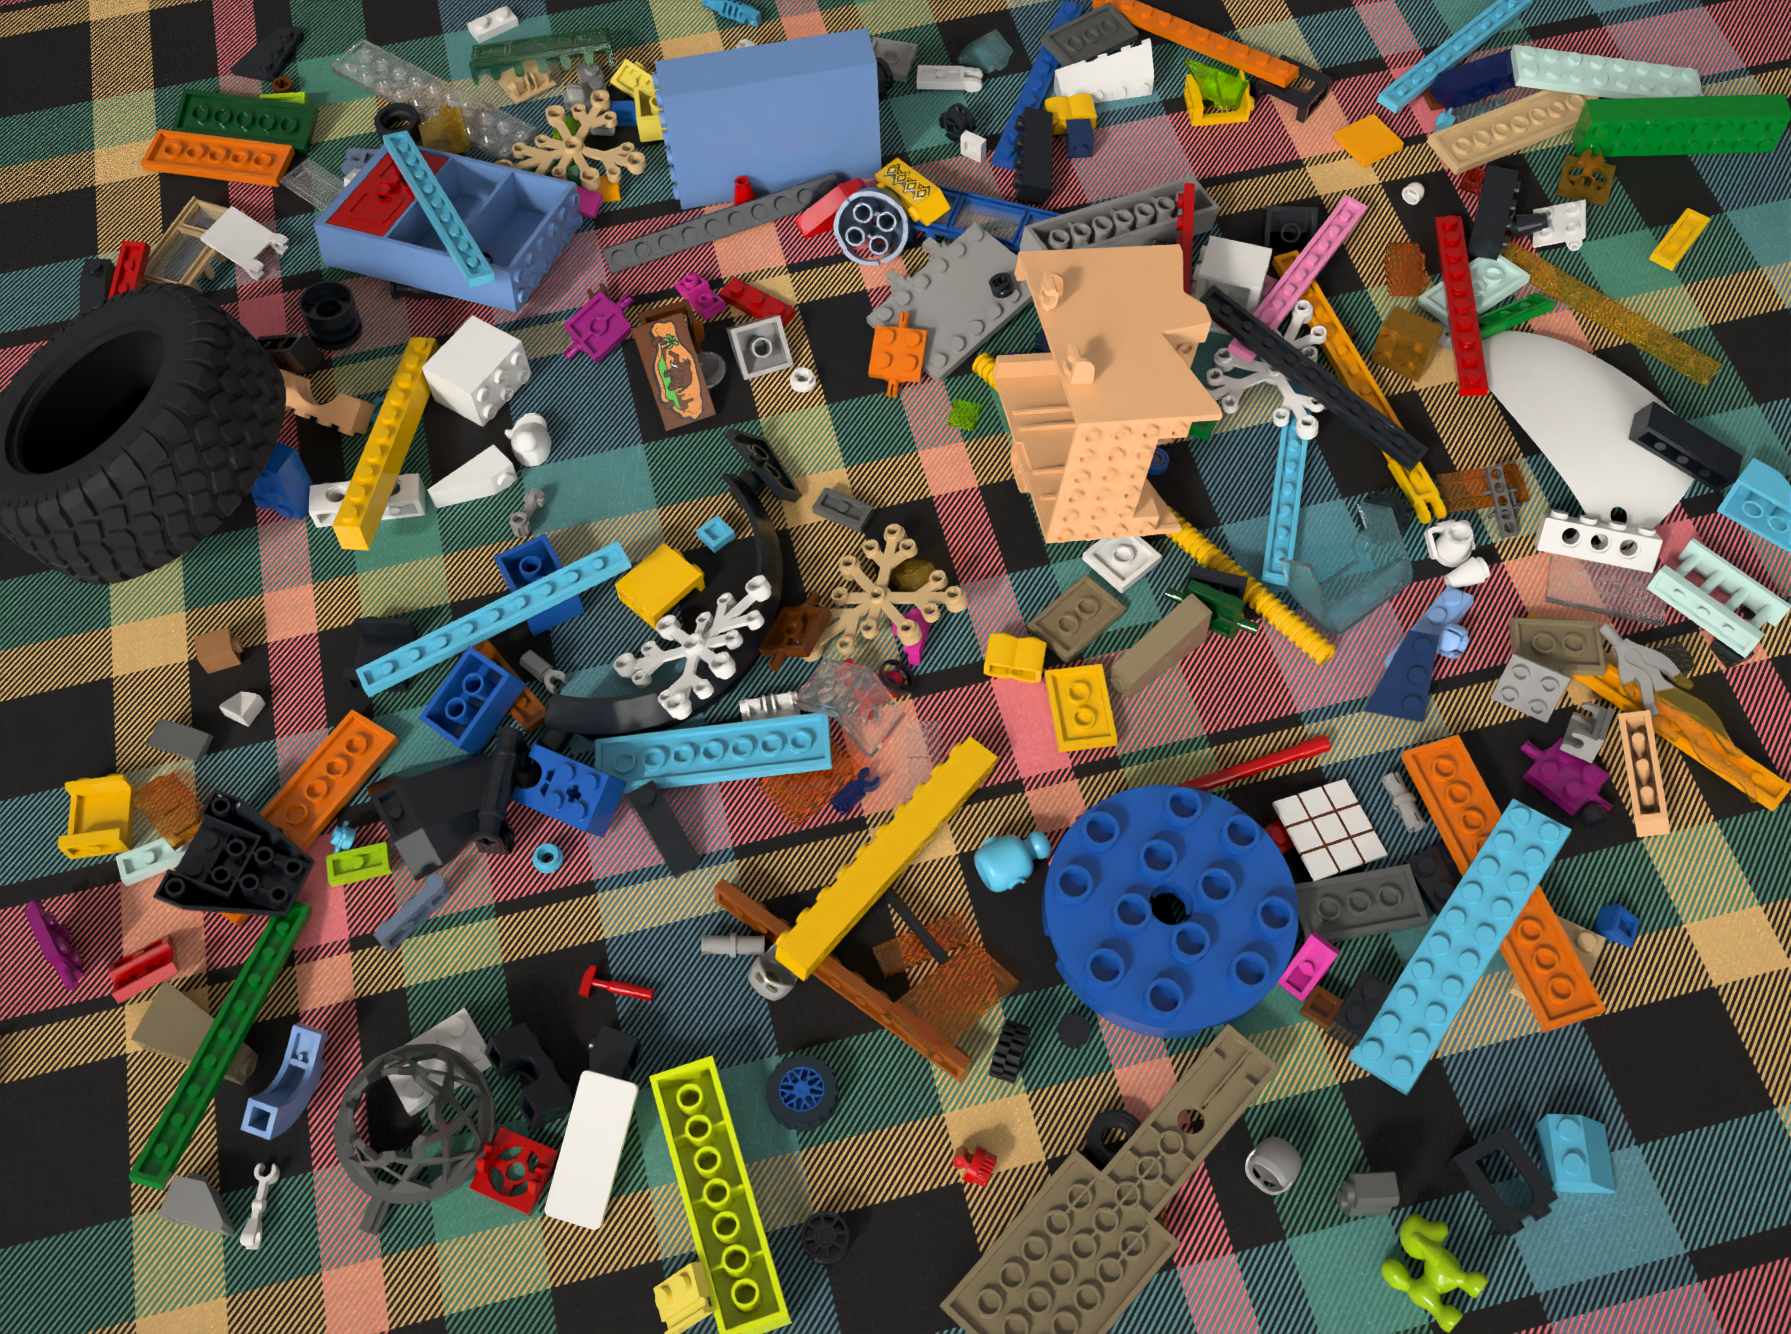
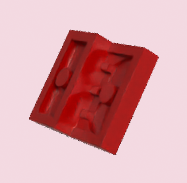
(143, 968)

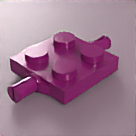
(598, 327)
(1565, 778)
(55, 944)

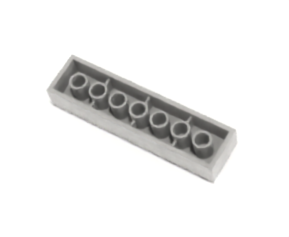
(1123, 220)

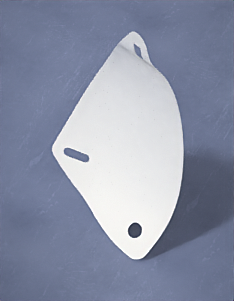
(1582, 423)

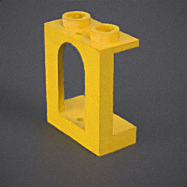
(1194, 97)

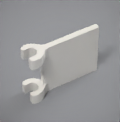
(243, 240)

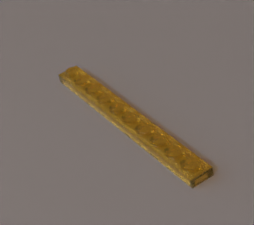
(1614, 316)

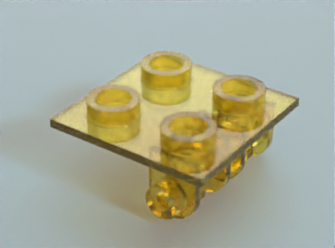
(446, 131)

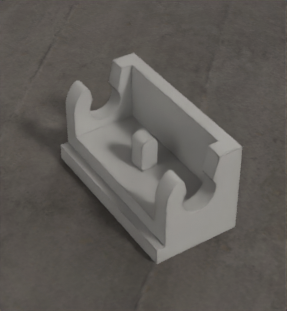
(1587, 734)

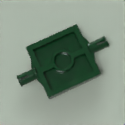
(1226, 609)

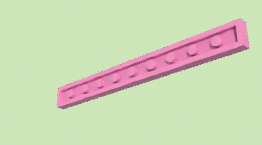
(1304, 269)

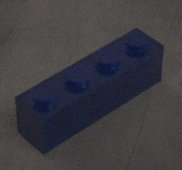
(1474, 80)

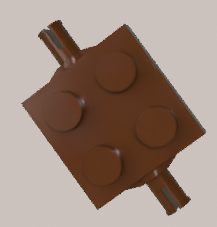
(795, 631)

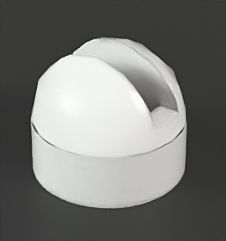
(1413, 193)

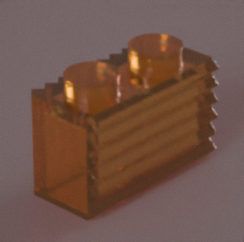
(1404, 269)

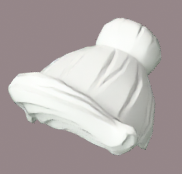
(530, 440)

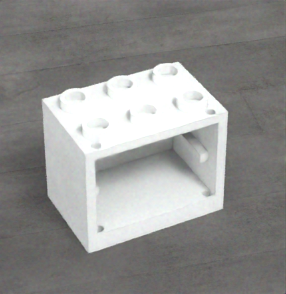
(1233, 268)
(477, 370)

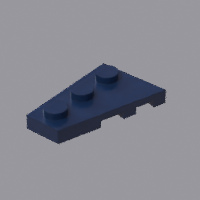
(1407, 680)

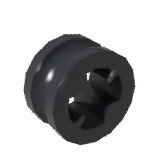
(1001, 285)

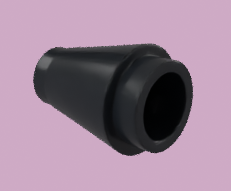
(1528, 224)

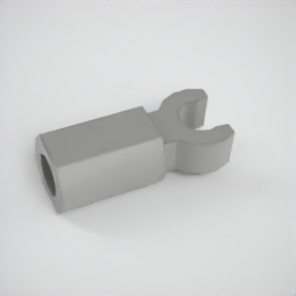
(542, 670)

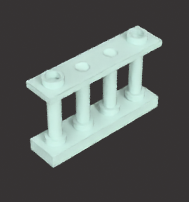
(1710, 613)

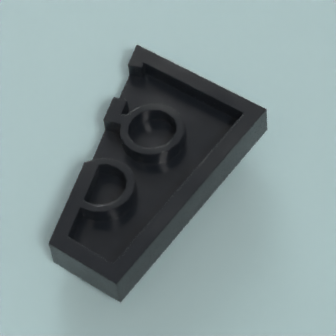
(270, 56)
(765, 463)

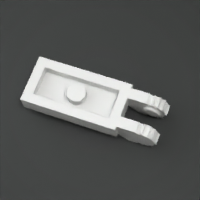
(949, 78)

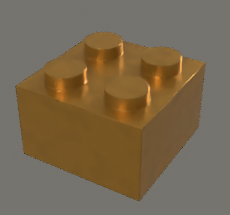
(1406, 343)

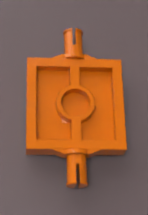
(898, 354)

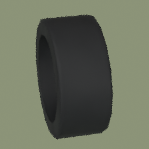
(397, 112)

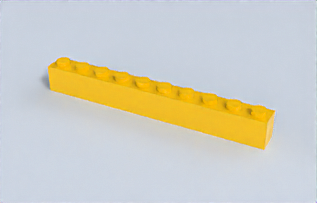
(385, 448)
(884, 859)

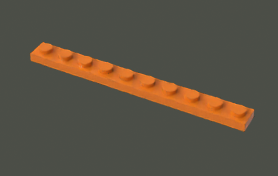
(1205, 41)

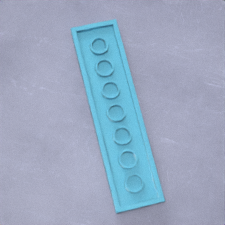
(718, 752)

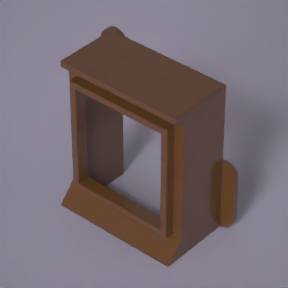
(694, 326)

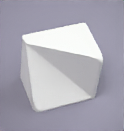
(243, 707)

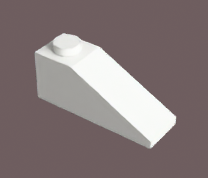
(476, 479)

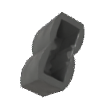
(1368, 1193)

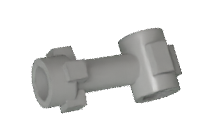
(520, 520)

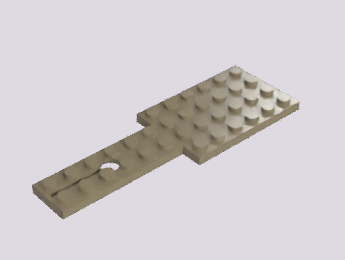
(1092, 1234)

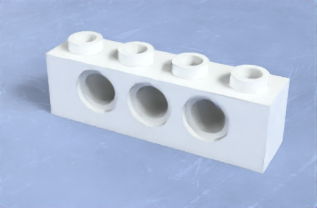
(405, 500)
(1639, 557)

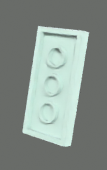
(1491, 284)

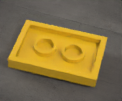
(1080, 708)

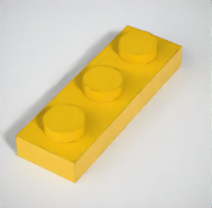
(1679, 239)

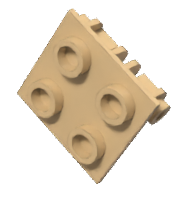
(528, 85)

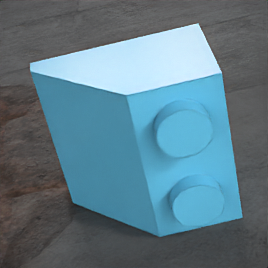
(1575, 1154)

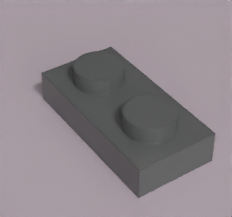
(843, 509)

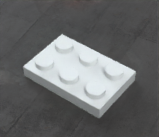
(456, 1033)

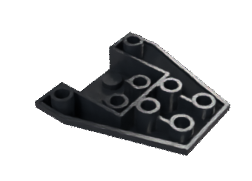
(432, 810)
(236, 864)

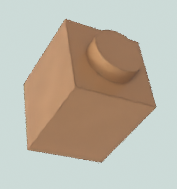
(218, 650)

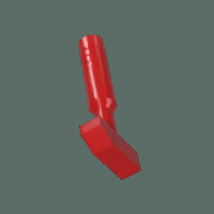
(613, 986)

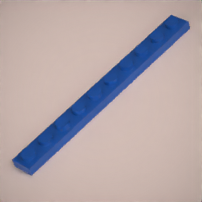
(1035, 88)

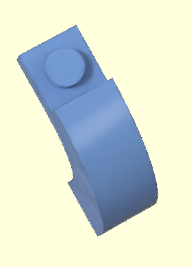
(291, 1090)

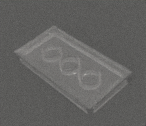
(1603, 589)

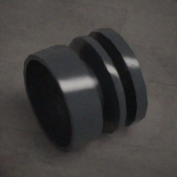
(330, 315)

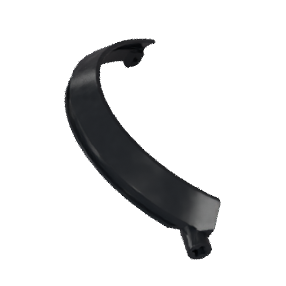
(642, 711)

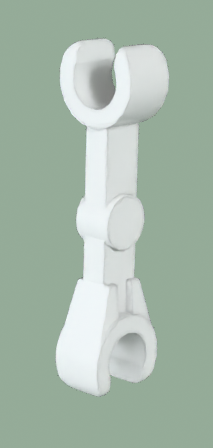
(252, 1233)

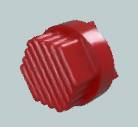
(977, 1165)

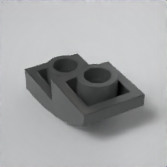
(180, 740)

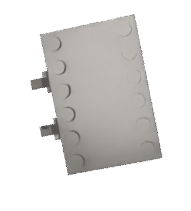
(954, 298)

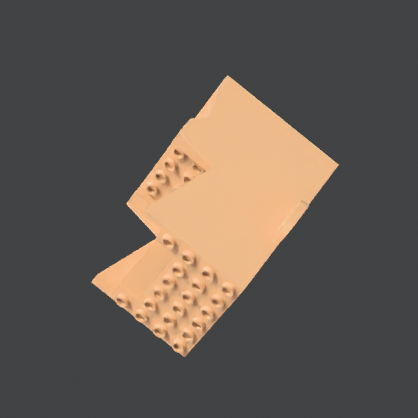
(1106, 390)

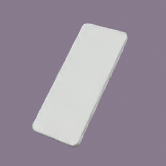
(591, 1149)

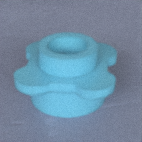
(1444, 120)
(342, 837)

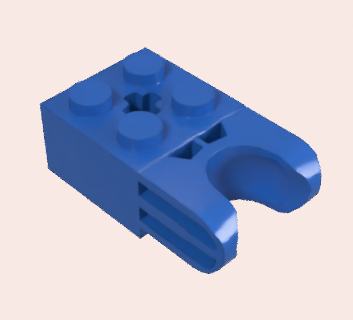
(572, 792)

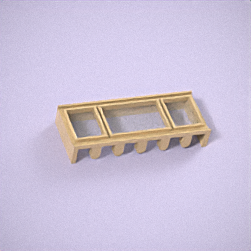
(180, 252)

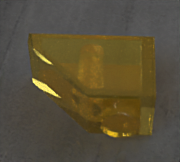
(912, 575)

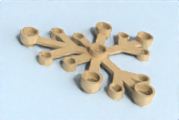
(574, 149)
(881, 599)

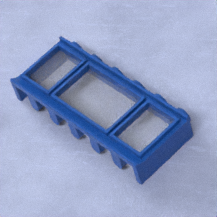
(996, 216)

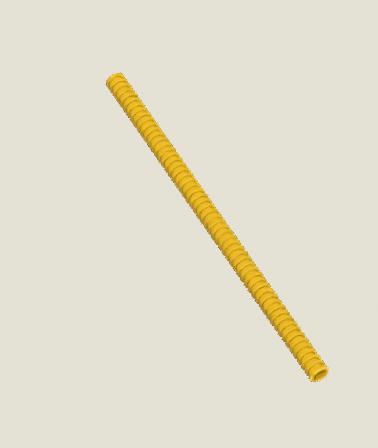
(1214, 559)

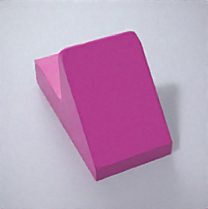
(915, 651)
(1309, 966)

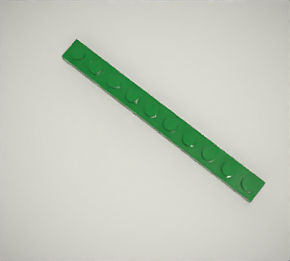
(218, 1050)

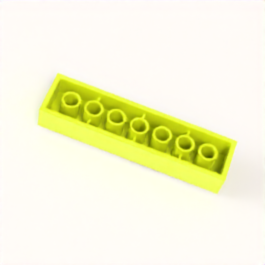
(719, 1199)

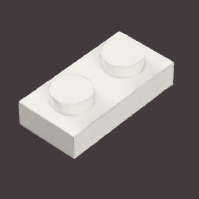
(492, 24)

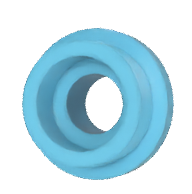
(544, 851)

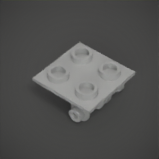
(1530, 687)

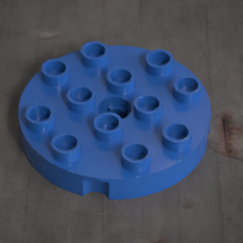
(1159, 974)

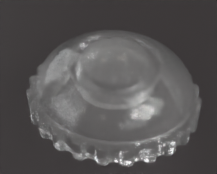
(712, 368)

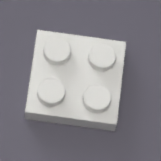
(1122, 560)

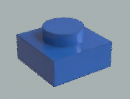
(625, 112)

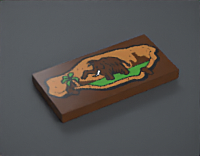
(673, 371)

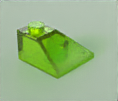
(1217, 85)

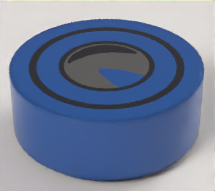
(1159, 462)

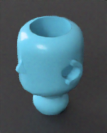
(1009, 860)

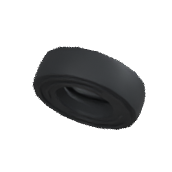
(1098, 1127)

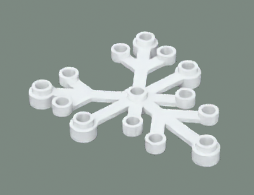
(1233, 388)
(696, 647)

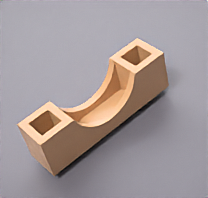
(344, 410)

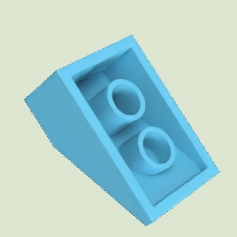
(1761, 503)

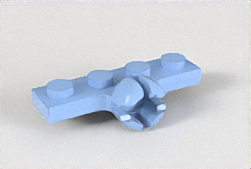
(1442, 620)

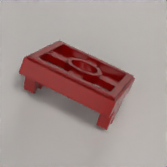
(536, 1182)

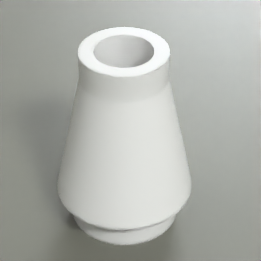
(1469, 573)

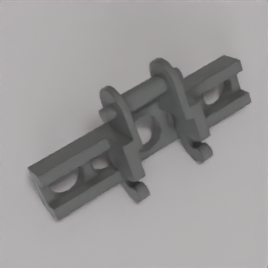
(1510, 497)

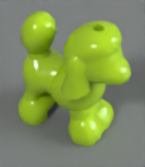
(1441, 1270)

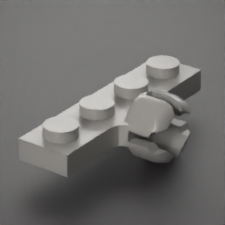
(579, 93)

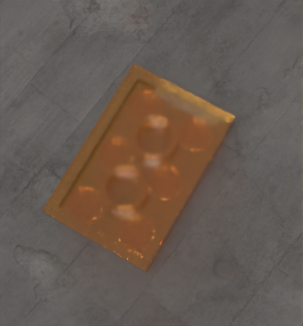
(805, 793)

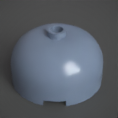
(856, 219)

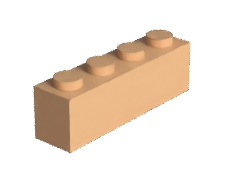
(1644, 774)

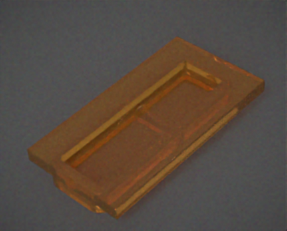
(1464, 488)
(170, 809)

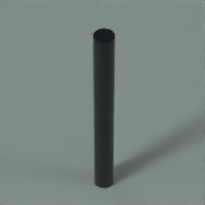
(916, 926)

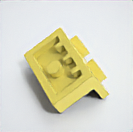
(631, 76)

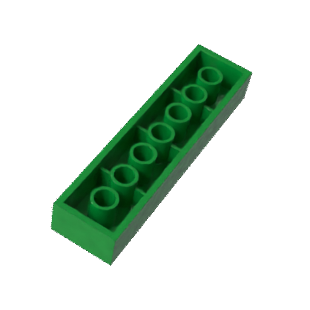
(1681, 125)

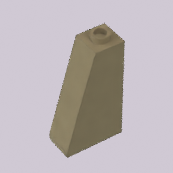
(1162, 647)
(177, 1028)

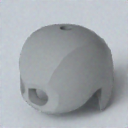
(770, 976)
(1275, 1162)

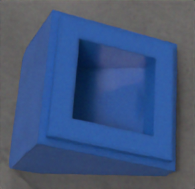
(1617, 924)

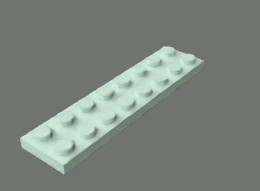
(1600, 75)

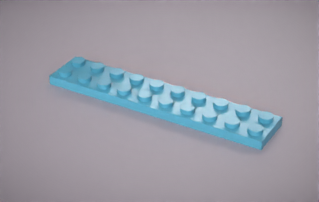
(1459, 946)

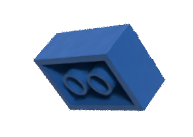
(283, 484)
(528, 564)
(472, 701)

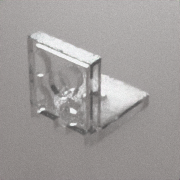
(849, 695)

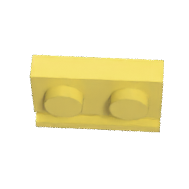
(683, 1298)

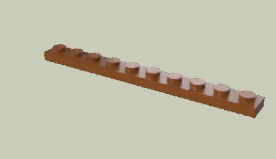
(831, 972)

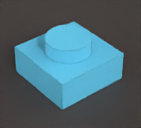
(715, 533)

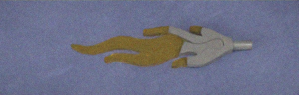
(1684, 710)

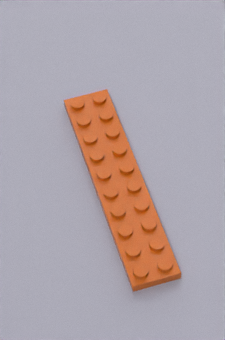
(1536, 945)

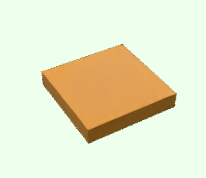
(1368, 140)

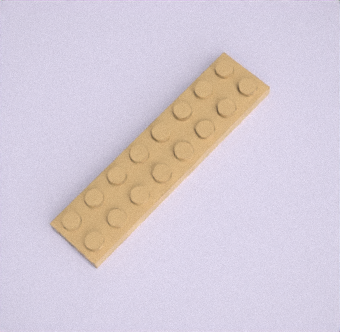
(1507, 129)

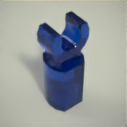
(854, 792)

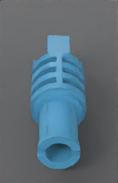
(735, 11)

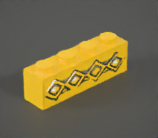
(920, 196)

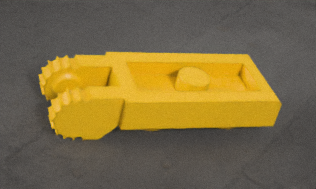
(1419, 490)

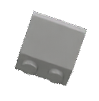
(760, 346)

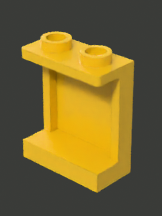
(659, 583)
(99, 817)

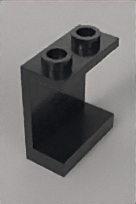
(378, 639)

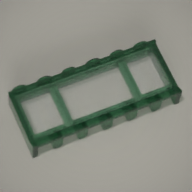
(541, 49)

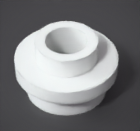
(802, 374)

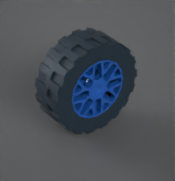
(802, 1093)

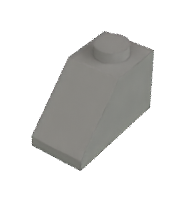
(196, 1205)

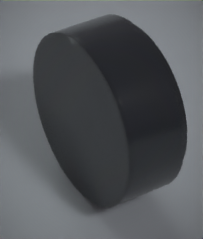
(1074, 1031)

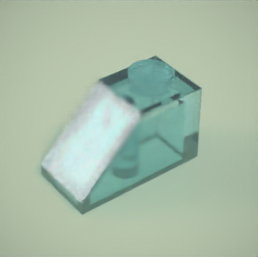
(986, 53)

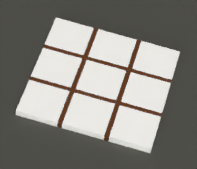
(1329, 829)

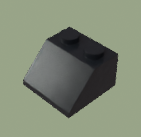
(1288, 228)

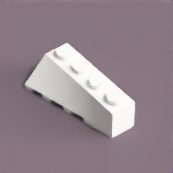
(1110, 77)

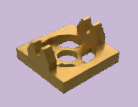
(1579, 190)

